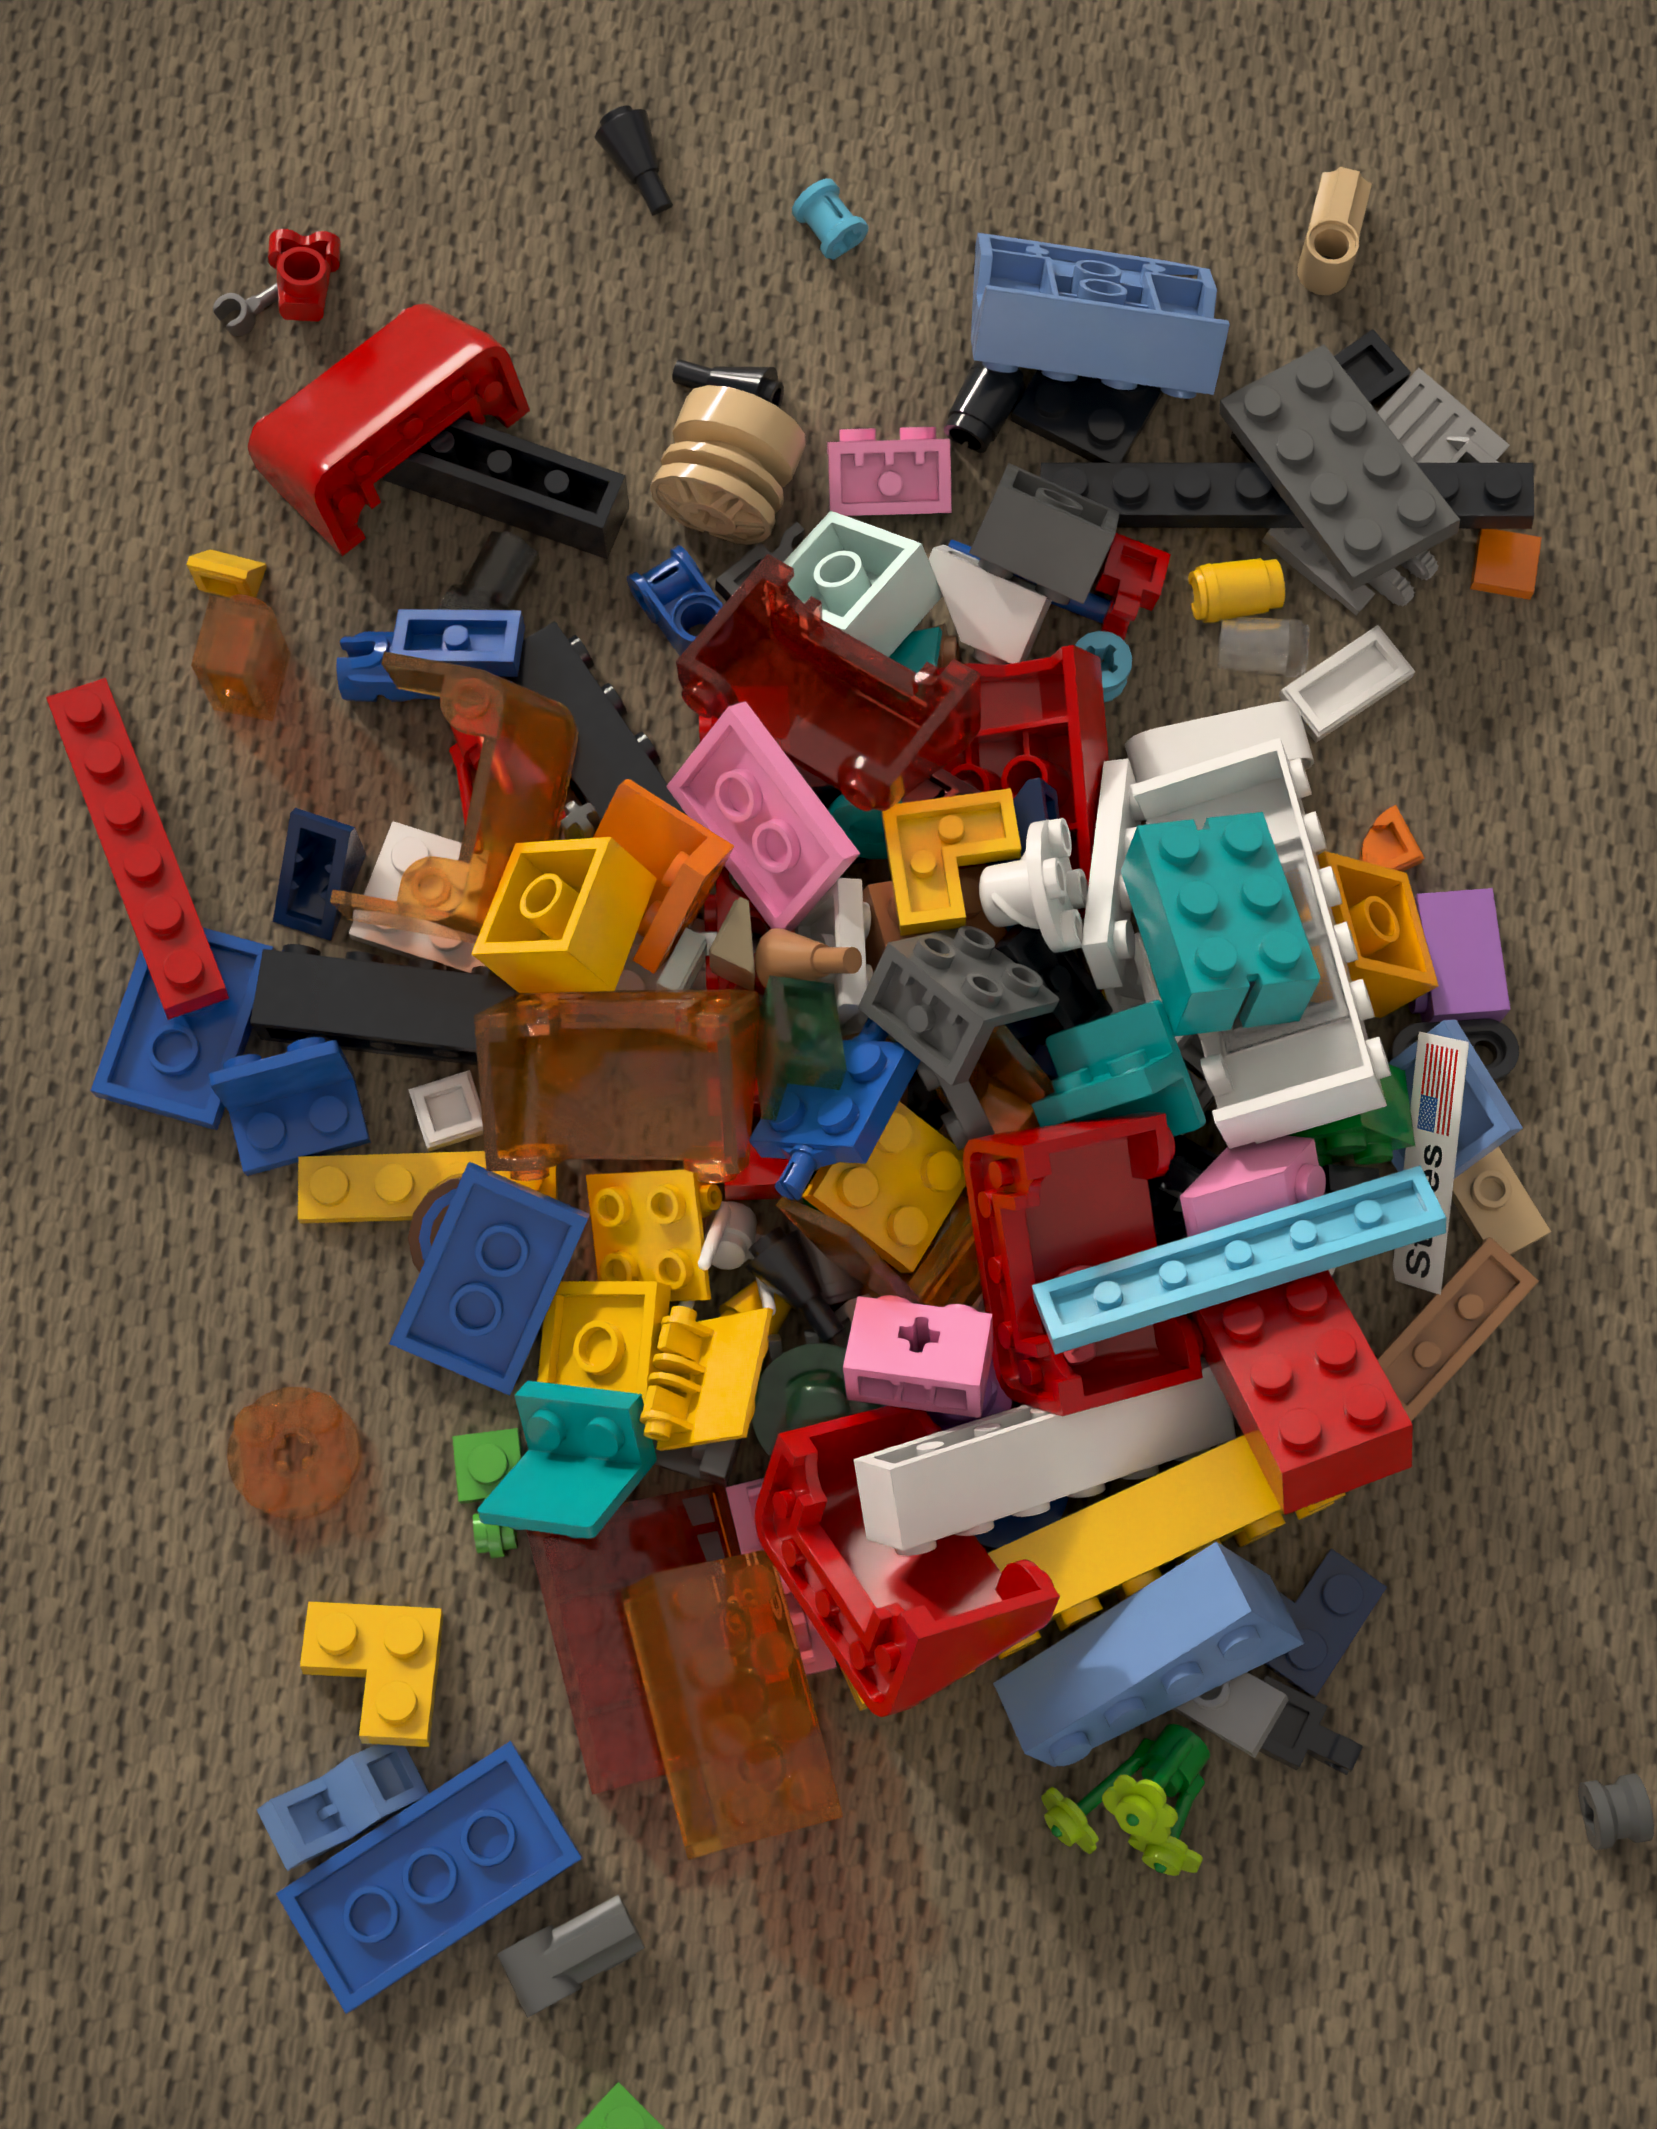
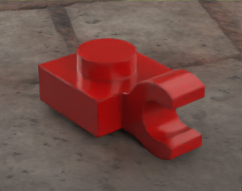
(1134, 579)

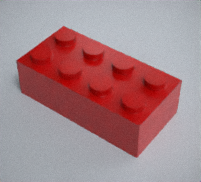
(1306, 1390)

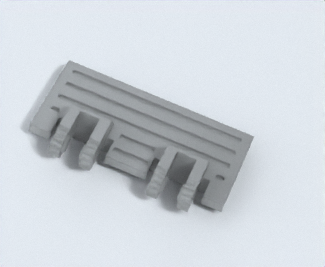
(1432, 430)

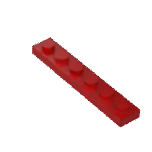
(137, 849)

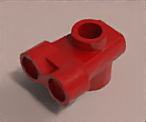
(303, 271)

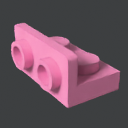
(889, 474)

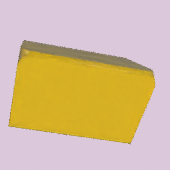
(226, 573)

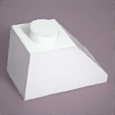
(989, 611)

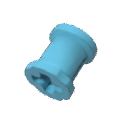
(829, 218)

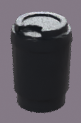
(983, 406)

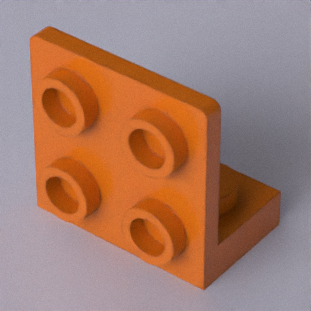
(680, 856)

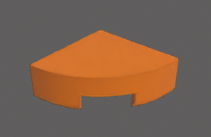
(1391, 843)

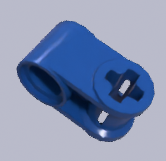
(675, 597)

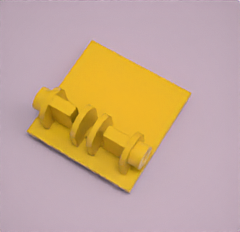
(652, 1228)
(708, 1378)

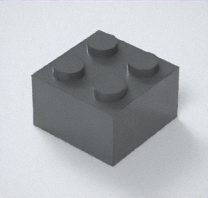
(1044, 536)

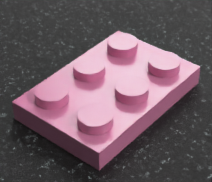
(757, 800)

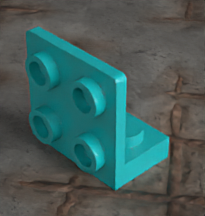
(579, 1460)

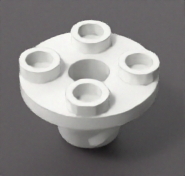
(1039, 888)

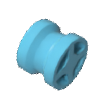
(1115, 656)

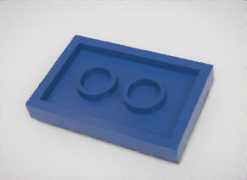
(167, 1062)
(489, 1278)

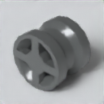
(1616, 1811)

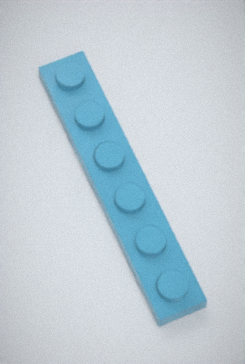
(1238, 1259)

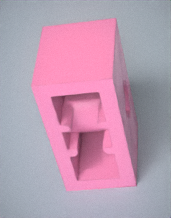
(888, 1370)

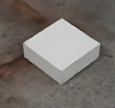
(448, 1110)

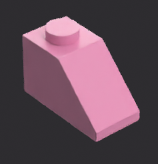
(1253, 1182)

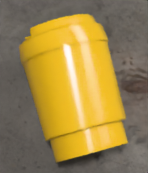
(1236, 589)

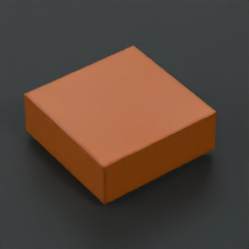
(1506, 563)

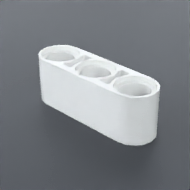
(1207, 738)

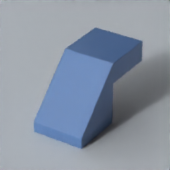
(342, 1803)

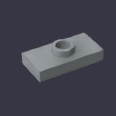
(1238, 1711)

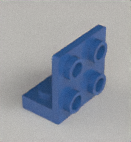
(291, 1104)

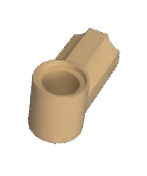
(1334, 231)

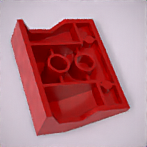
(1044, 724)

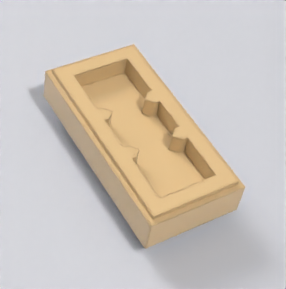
(1498, 1204)

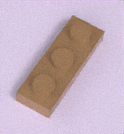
(1454, 1324)

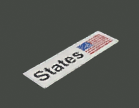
(1436, 1125)

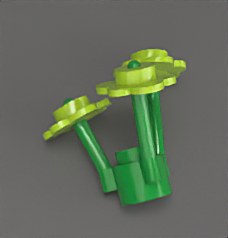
(1140, 1807)

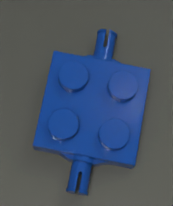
(840, 1125)

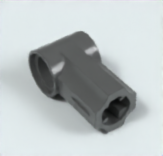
(559, 1959)

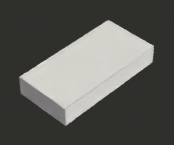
(1348, 683)

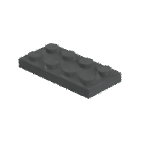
(1339, 467)

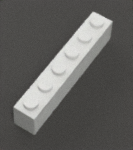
(1028, 1458)

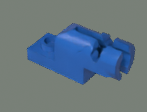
(460, 637)

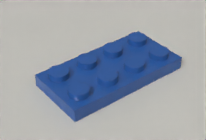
(429, 1877)

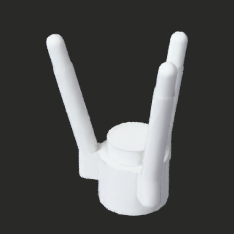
(727, 1239)

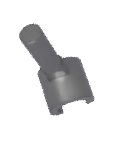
(249, 309)

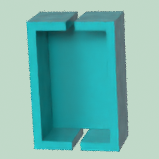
(1216, 919)

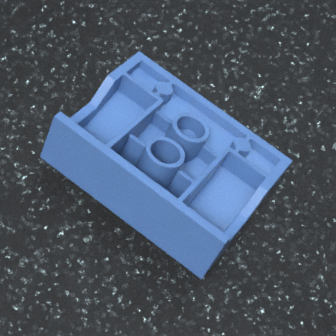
(1095, 316)

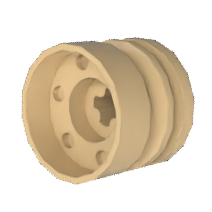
(728, 464)

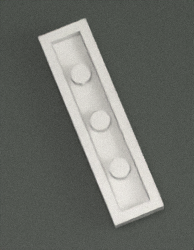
(1107, 926)

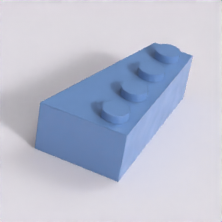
(1148, 1656)

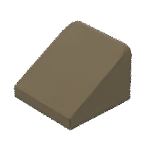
(733, 947)

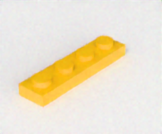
(383, 1184)

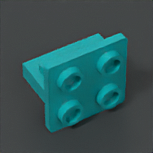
(1120, 1068)

